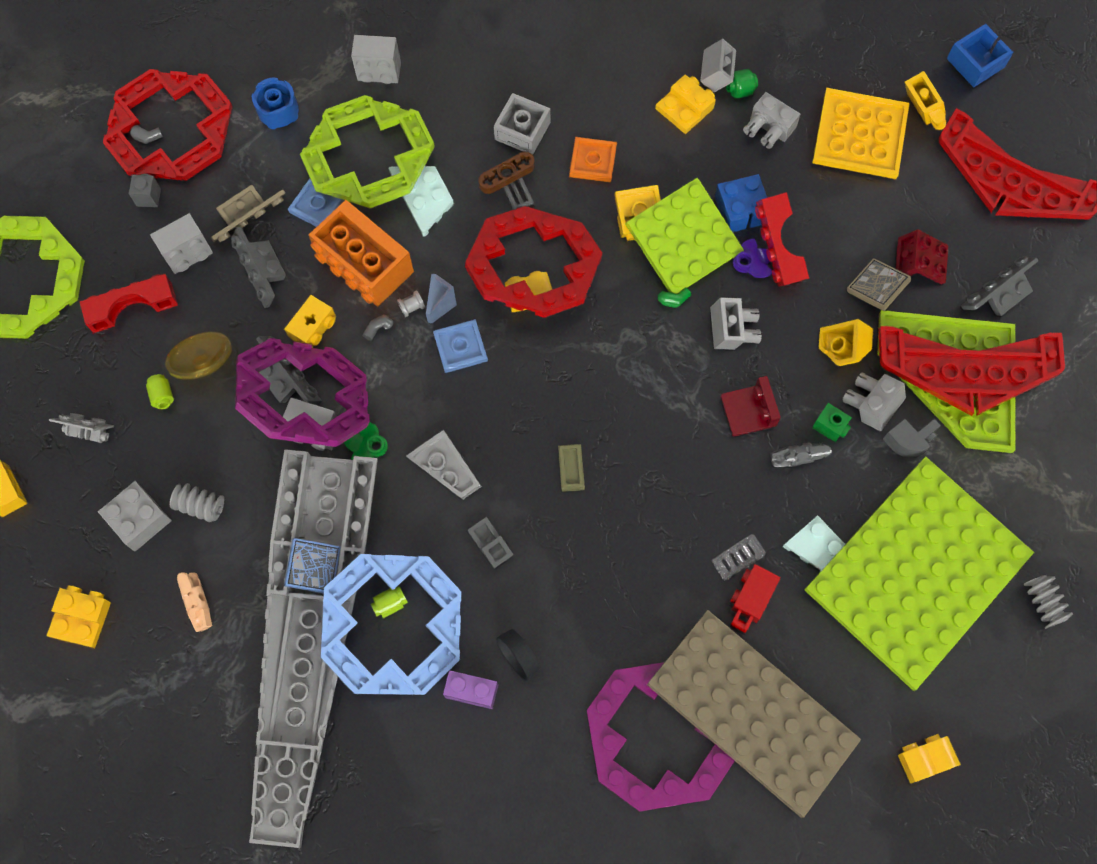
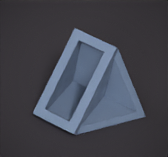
(440, 298)

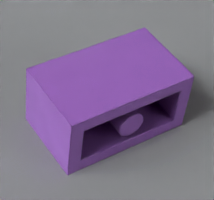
(470, 689)

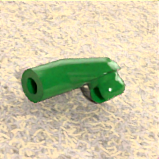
(674, 300)

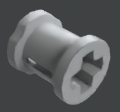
(411, 303)

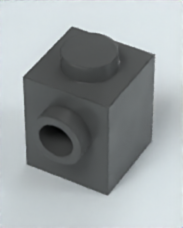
(144, 190)

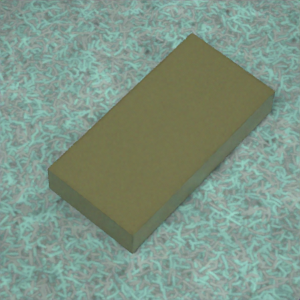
(571, 467)

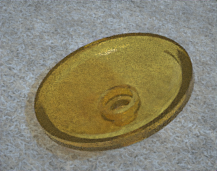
(198, 356)

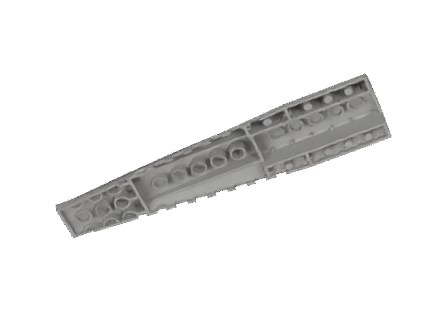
(322, 504)

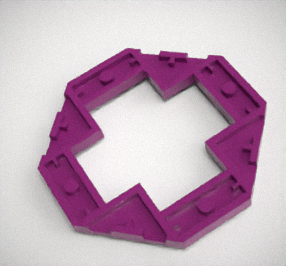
(303, 427)
(607, 744)

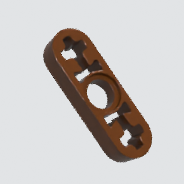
(508, 164)

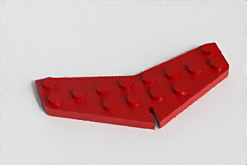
(1022, 187)
(959, 374)

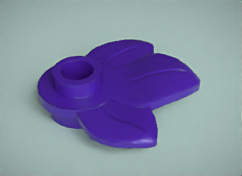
(755, 258)

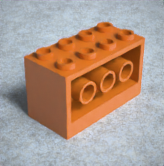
(361, 253)

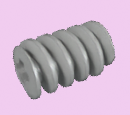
(195, 503)
(1048, 600)

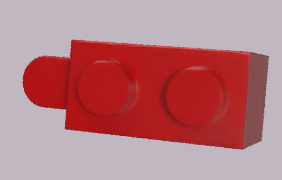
(753, 597)

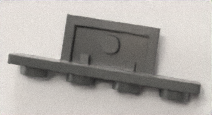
(259, 263)
(1005, 290)
(287, 379)

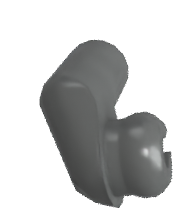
(145, 136)
(375, 324)

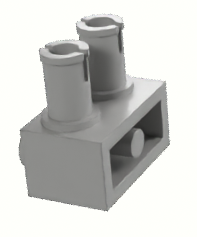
(773, 117)
(728, 324)
(881, 403)

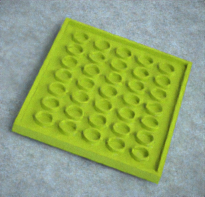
(919, 573)

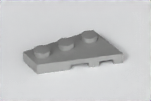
(446, 465)

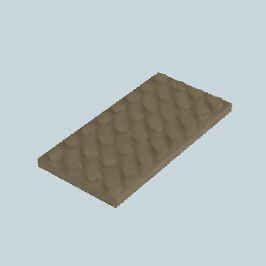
(754, 713)

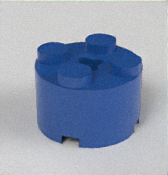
(275, 103)

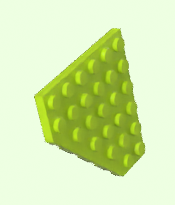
(990, 430)

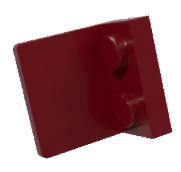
(922, 255)
(751, 408)

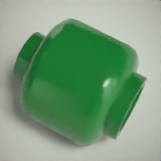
(743, 84)

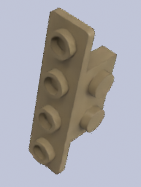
(243, 207)

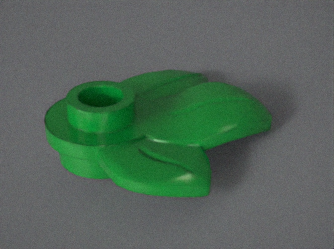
(363, 443)

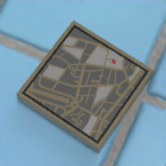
(879, 284)

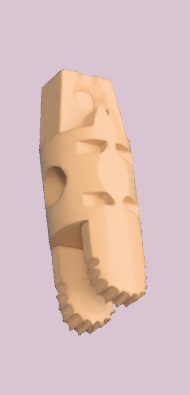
(194, 600)

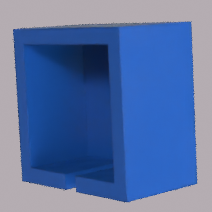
(973, 56)
(738, 200)

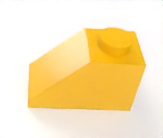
(846, 341)

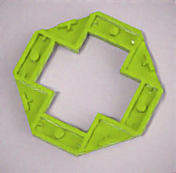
(347, 186)
(68, 278)

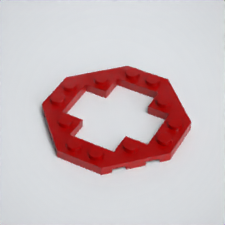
(158, 163)
(519, 294)

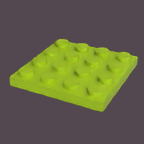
(684, 236)

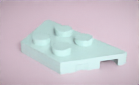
(427, 199)

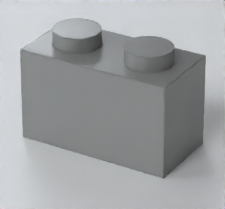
(718, 65)

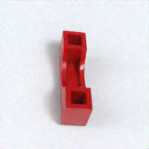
(786, 266)
(102, 310)

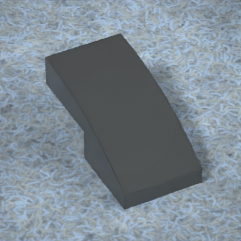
(490, 542)

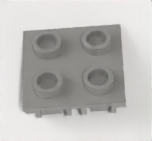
(77, 426)

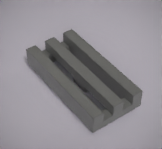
(529, 202)

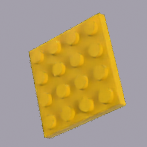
(861, 133)

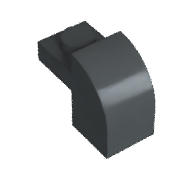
(908, 442)

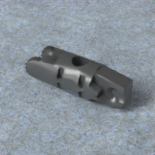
(799, 454)

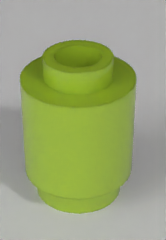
(159, 391)
(388, 602)

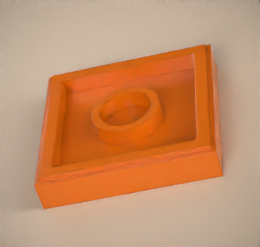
(593, 159)

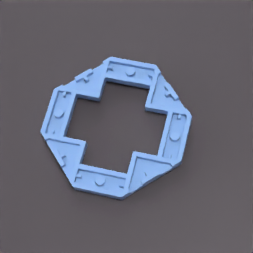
(338, 622)

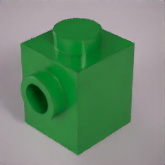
(832, 423)

